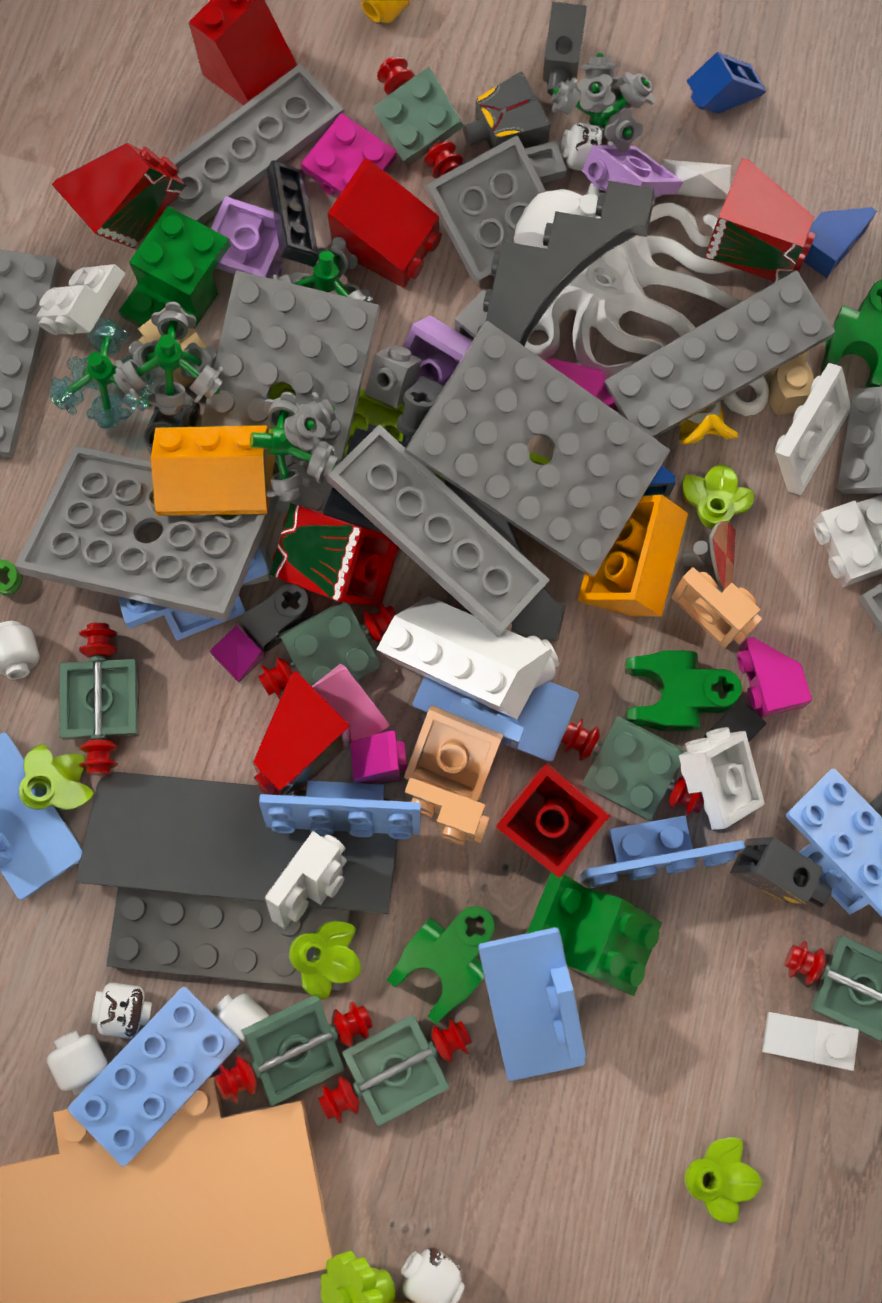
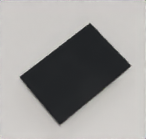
(739, 719)

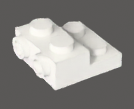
(81, 303)
(852, 539)
(724, 774)
(312, 873)

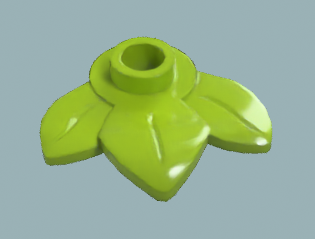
(717, 491)
(57, 777)
(331, 958)
(729, 1179)

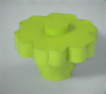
(354, 1281)

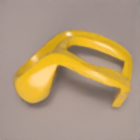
(711, 424)

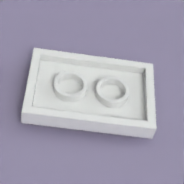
(813, 429)

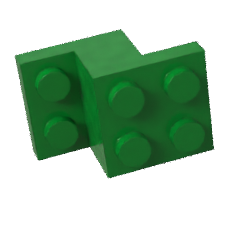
(174, 267)
(598, 932)

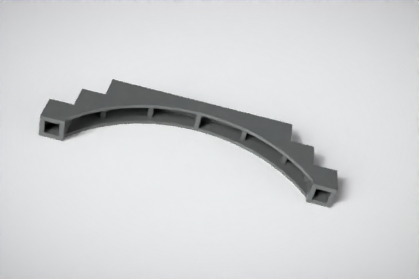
(523, 290)

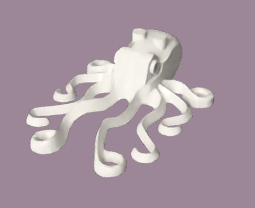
(616, 284)

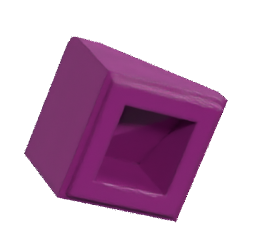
(237, 653)

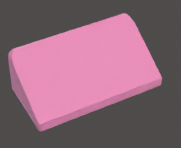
(351, 703)

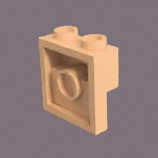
(723, 615)
(453, 754)
(458, 816)

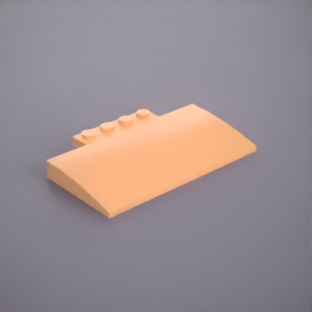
(189, 1217)

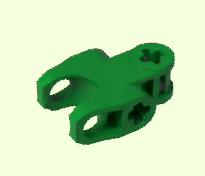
(859, 335)
(683, 690)
(448, 954)

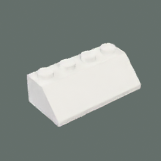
(465, 655)

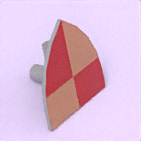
(718, 554)

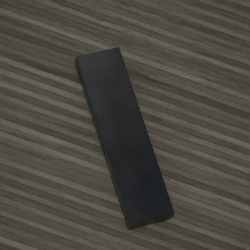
(292, 214)

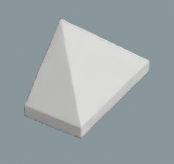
(700, 179)

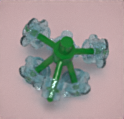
(99, 372)

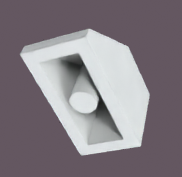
(810, 1040)

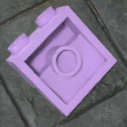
(629, 167)
(251, 238)

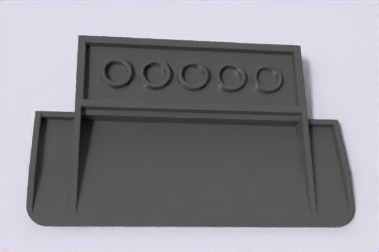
(197, 876)

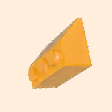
(210, 471)
(641, 561)

